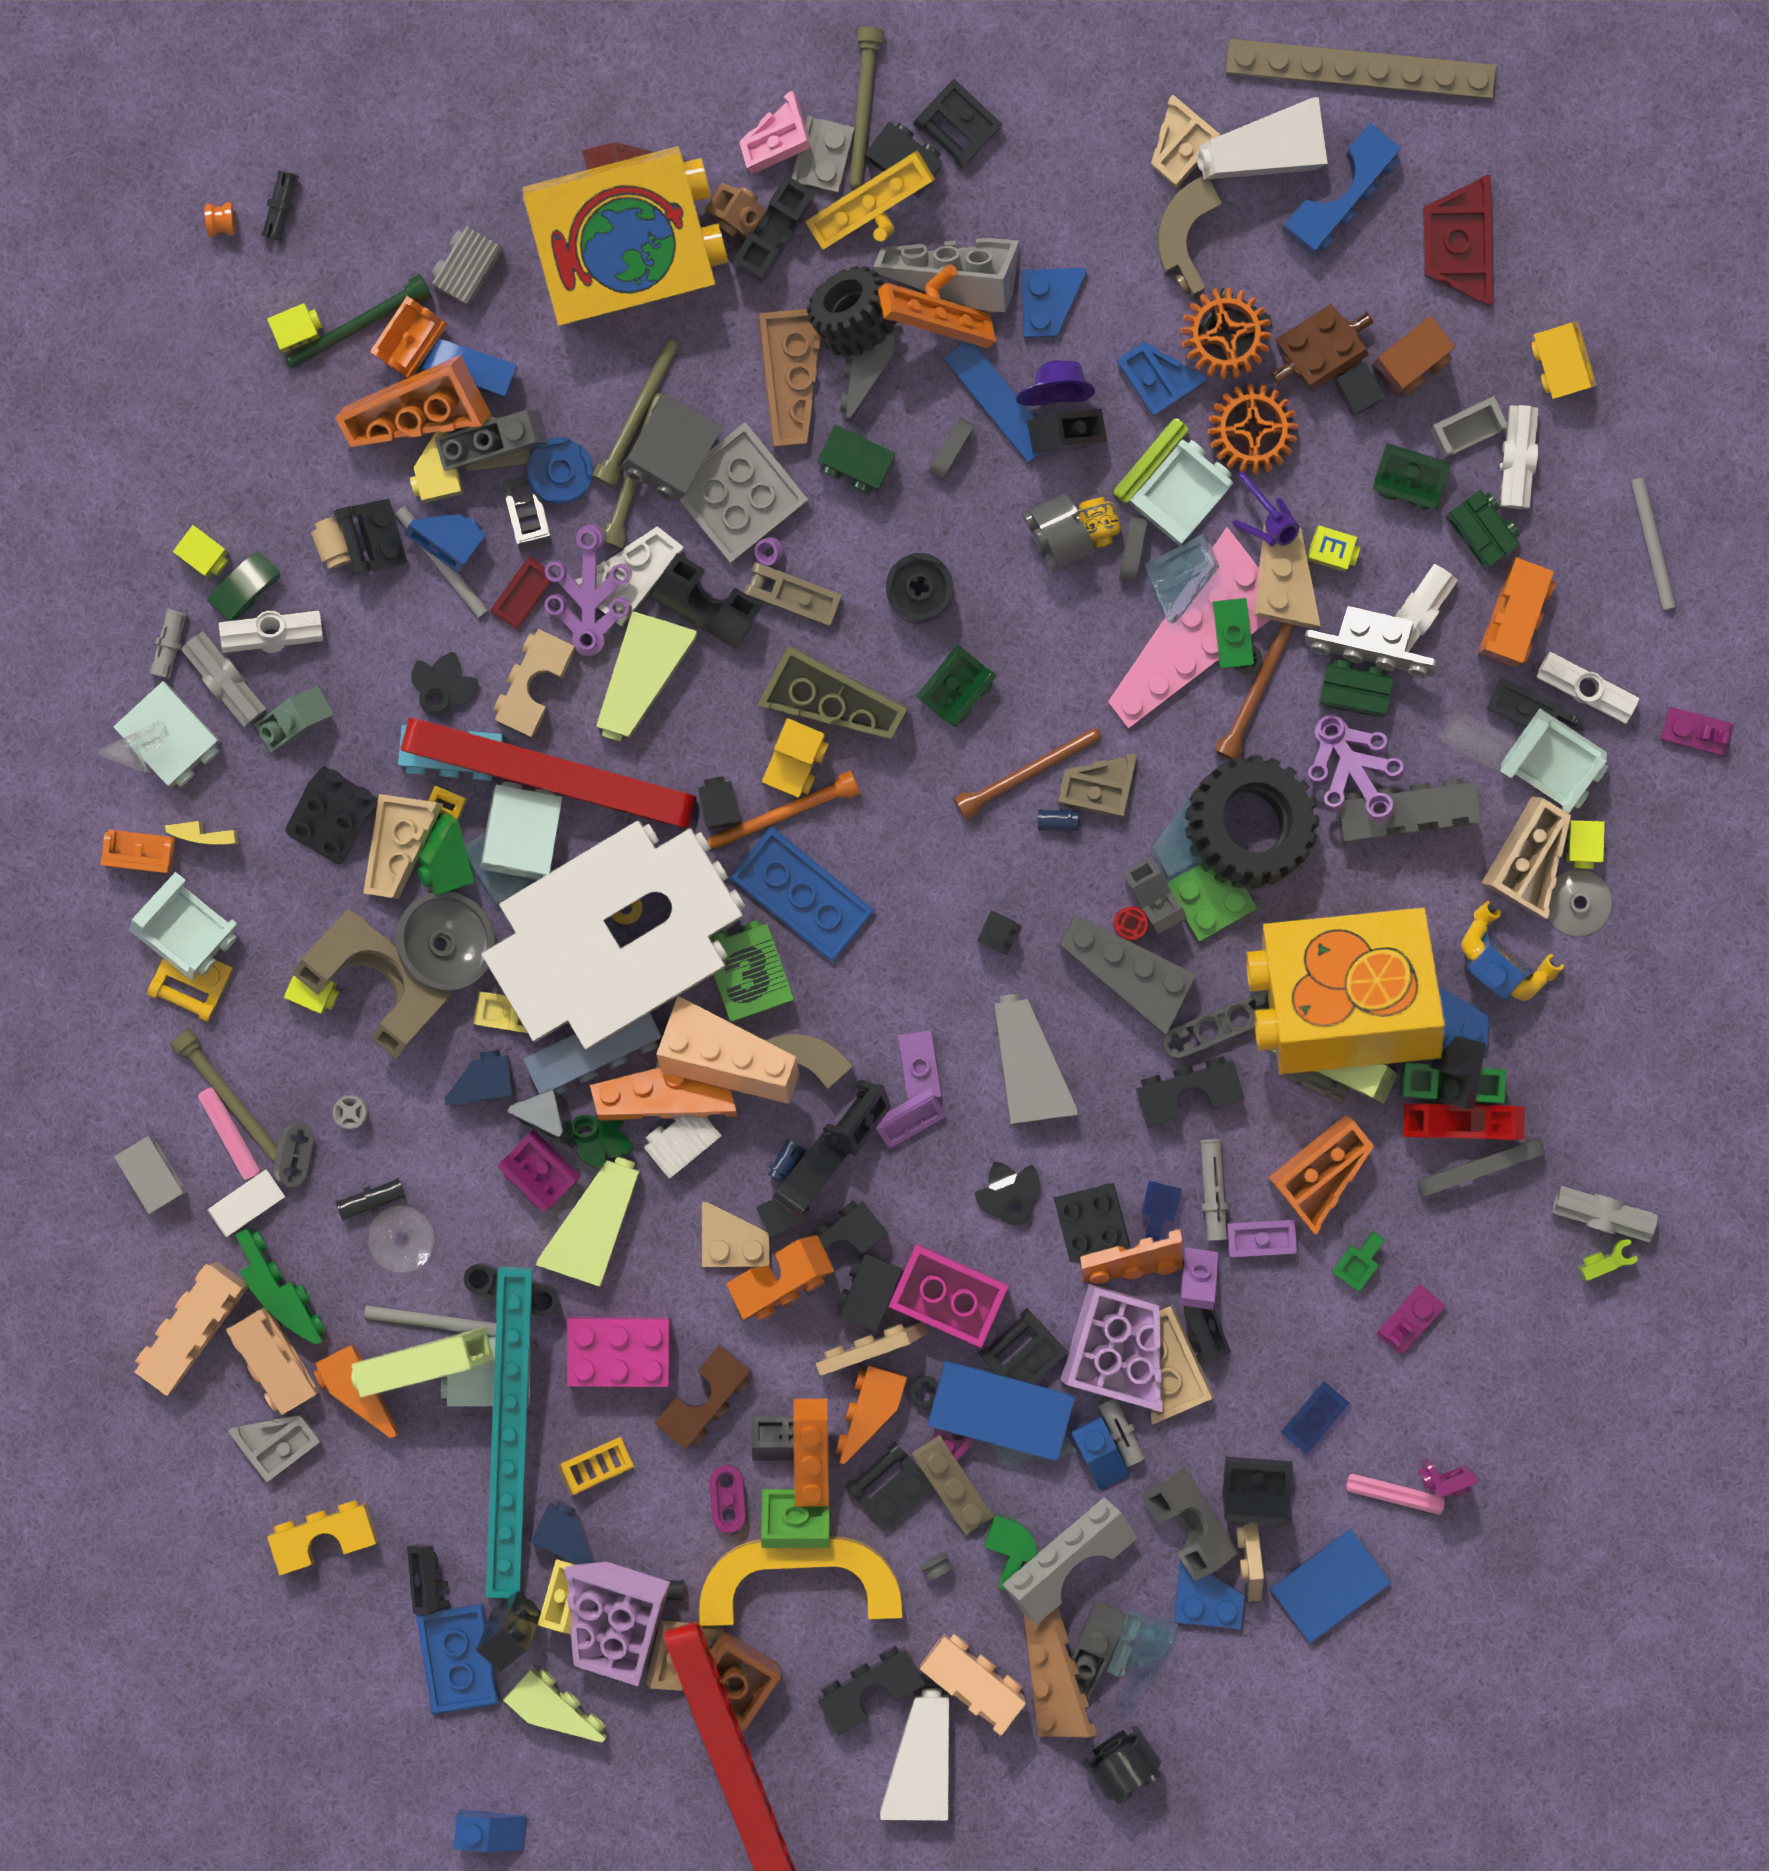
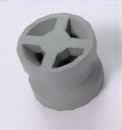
(346, 1109)

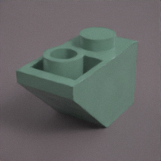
(294, 718)

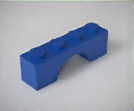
(1315, 221)

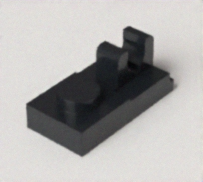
(1208, 1333)
(423, 1582)

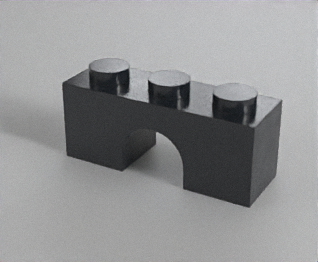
(775, 229)
(683, 593)
(1160, 1097)
(856, 1226)
(894, 1671)

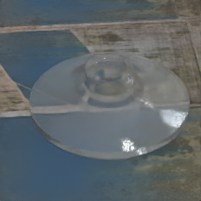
(383, 1244)

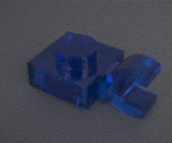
(1161, 1205)

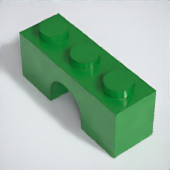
(1425, 1082)

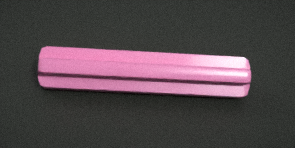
(229, 1133)
(1395, 1494)

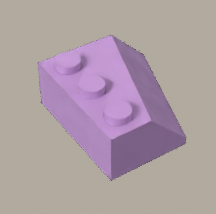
(1116, 1348)
(614, 1618)

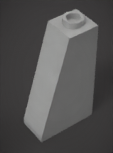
(1029, 1069)

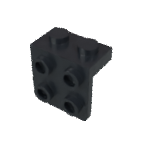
(331, 814)
(1257, 1491)

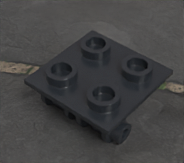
(1091, 1221)

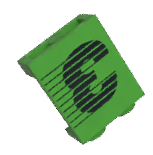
(753, 972)

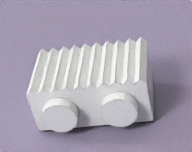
(680, 1142)

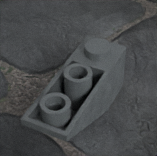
(864, 374)
(492, 440)
(1096, 1645)

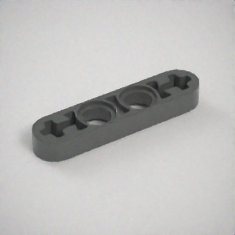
(1222, 1020)
(1481, 1166)

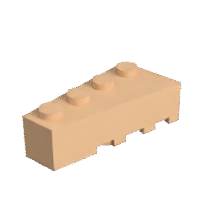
(723, 1055)
(191, 1327)

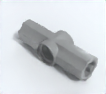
(223, 679)
(1604, 1213)

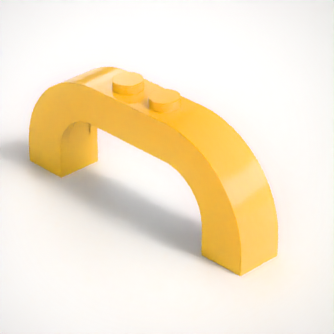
(880, 1582)

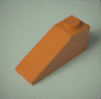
(335, 1374)

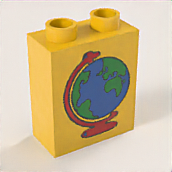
(623, 234)

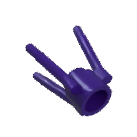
(1280, 526)

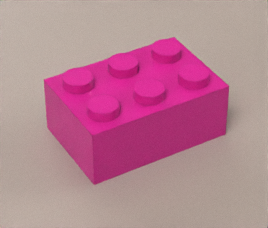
(948, 1295)
(618, 1351)

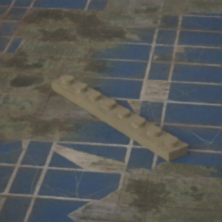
(1360, 69)

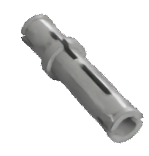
(1213, 1190)

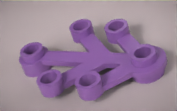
(588, 596)
(1352, 764)

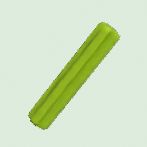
(1151, 460)

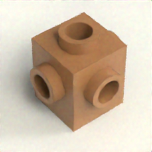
(735, 210)

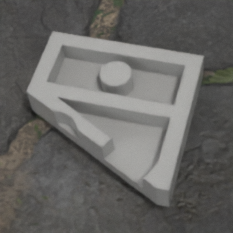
(275, 1443)

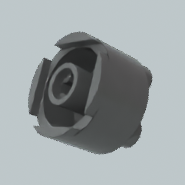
(1059, 533)

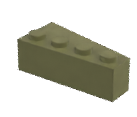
(824, 693)

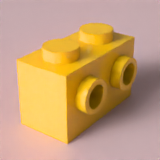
(1563, 360)

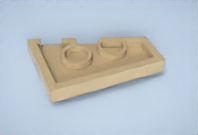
(1286, 585)
(396, 842)
(869, 1347)
(1181, 1374)

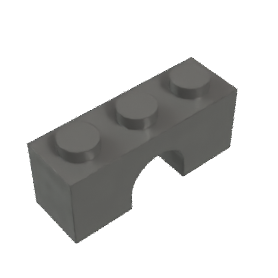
(1206, 1540)

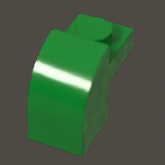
(1013, 1540)

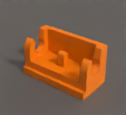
(408, 337)
(138, 851)

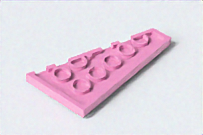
(1188, 646)

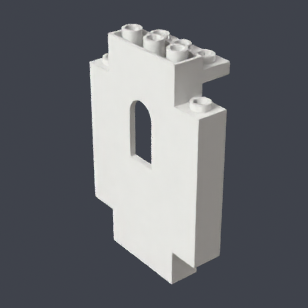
(568, 964)

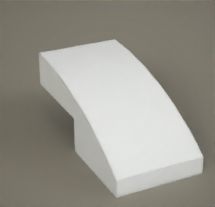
(246, 1203)

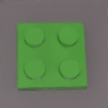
(1209, 902)
(790, 1525)

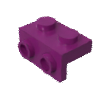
(538, 1171)
(1454, 1482)

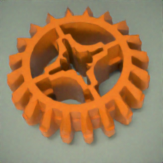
(1241, 329)
(1268, 427)

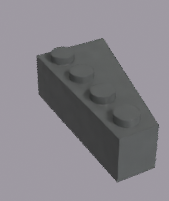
(1414, 810)
(1135, 974)

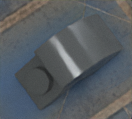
(1154, 895)

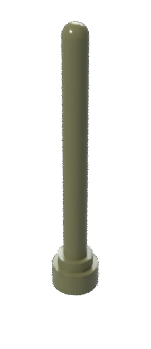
(869, 41)
(609, 469)
(614, 530)
(188, 1046)

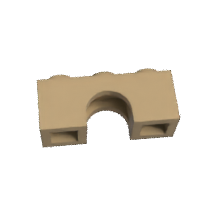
(543, 655)

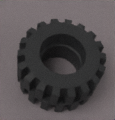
(849, 312)

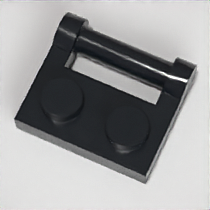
(965, 115)
(379, 536)
(1033, 1359)
(898, 1494)

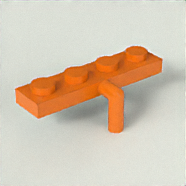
(935, 314)

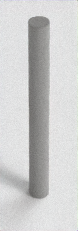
(1653, 543)
(453, 578)
(427, 1320)

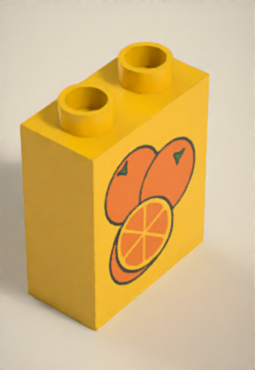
(1347, 991)

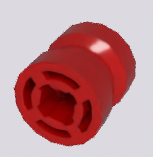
(1127, 926)

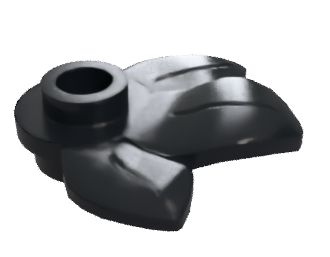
(443, 679)
(1009, 1187)

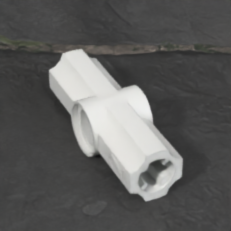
(1519, 457)
(1424, 603)
(250, 634)
(1567, 678)

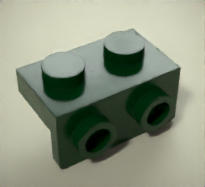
(1410, 477)
(956, 686)

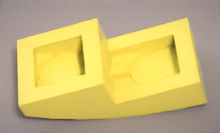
(195, 833)
(496, 1012)

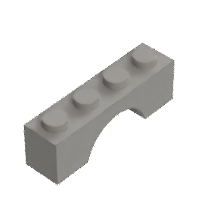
(1039, 1582)

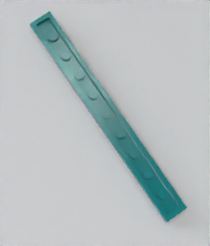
(509, 1431)

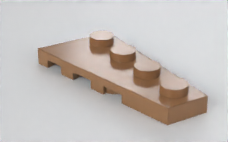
(789, 369)
(1055, 1689)

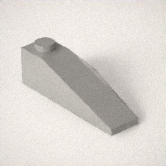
(983, 276)

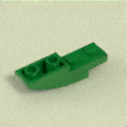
(284, 1302)

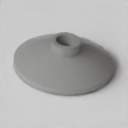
(1579, 921)

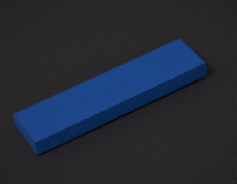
(993, 395)

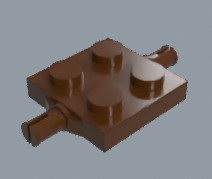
(1322, 347)

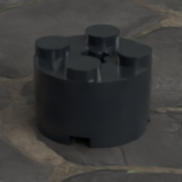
(936, 579)
(1123, 1765)

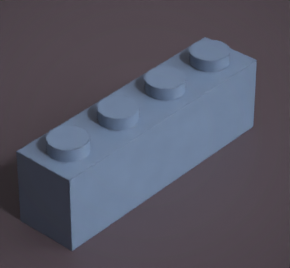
(570, 1060)

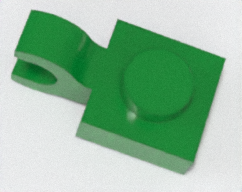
(1356, 1264)

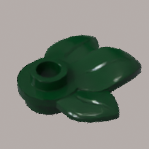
(602, 1141)

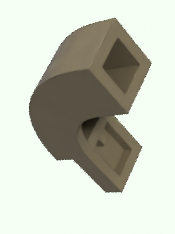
(1183, 211)
(814, 1054)

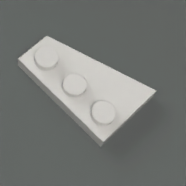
(647, 560)

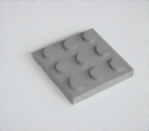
(741, 493)

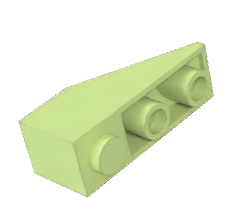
(545, 1706)

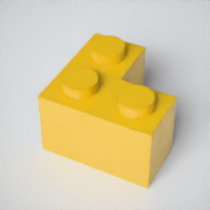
(794, 759)

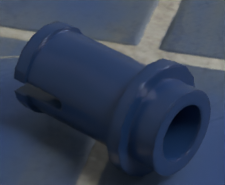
(1058, 820)
(786, 1161)

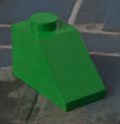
(445, 858)

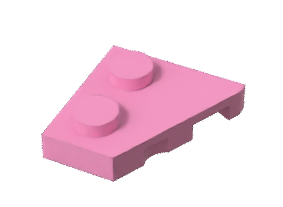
(776, 137)

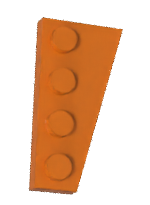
(659, 1095)

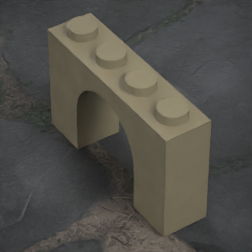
(356, 943)

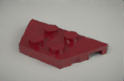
(1460, 241)

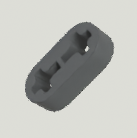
(951, 448)
(1133, 548)
(286, 1152)

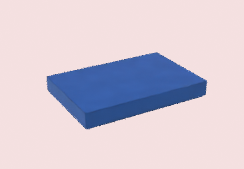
(1330, 1585)
(453, 1668)

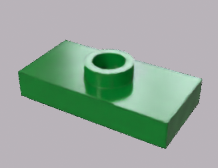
(1233, 633)

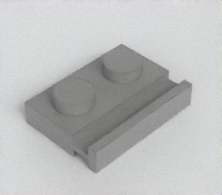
(826, 160)

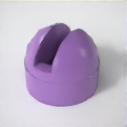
(766, 544)

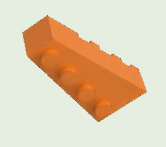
(421, 404)

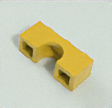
(293, 1543)

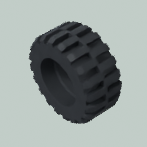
(1281, 792)

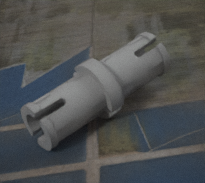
(168, 643)
(1132, 1453)

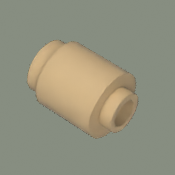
(330, 543)

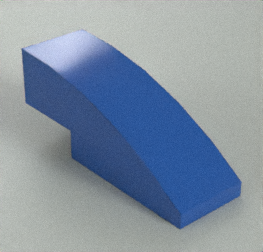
(487, 371)

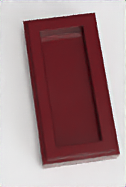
(522, 593)

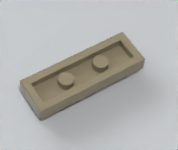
(952, 1484)

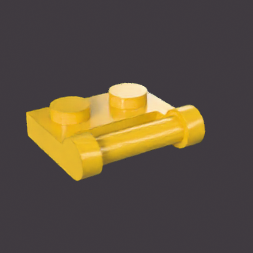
(212, 983)

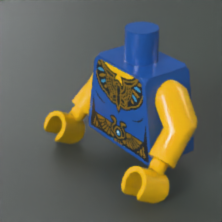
(1498, 965)

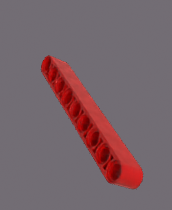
(548, 773)
(727, 1748)

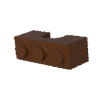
(686, 1421)

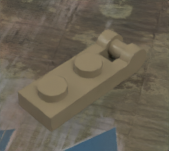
(794, 594)

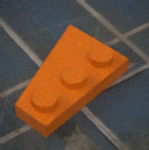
(1145, 1258)

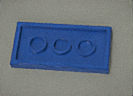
(801, 894)
(1001, 1410)

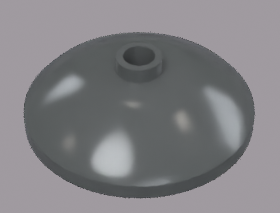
(460, 927)

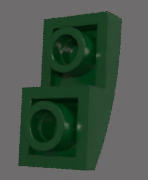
(242, 586)

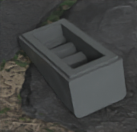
(531, 540)

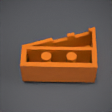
(1517, 613)
(1321, 1171)

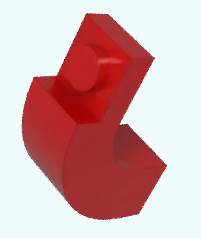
(1450, 1121)

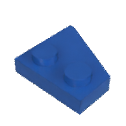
(1047, 299)
(1158, 377)
(1462, 1019)
(1207, 1601)

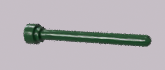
(415, 290)

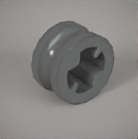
(936, 1566)

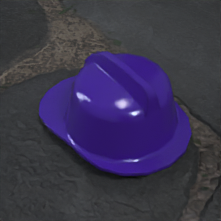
(1056, 383)

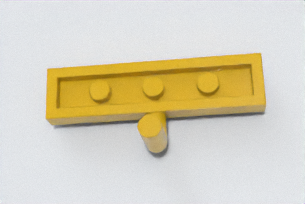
(871, 202)

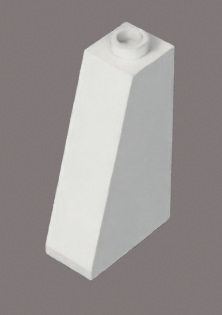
(1272, 145)
(920, 1770)

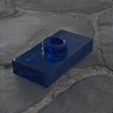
(1314, 1417)

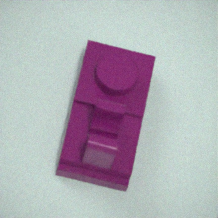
(1696, 731)
(1410, 1319)

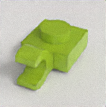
(1597, 1264)

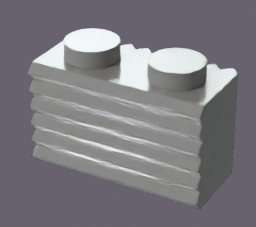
(466, 265)

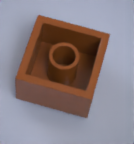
(1414, 355)
(745, 1675)

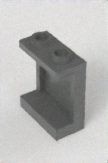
(671, 448)

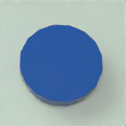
(559, 471)

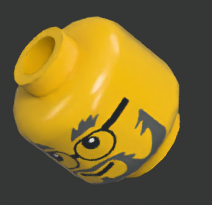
(1100, 520)

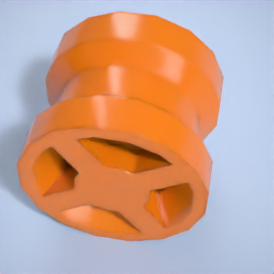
(220, 219)

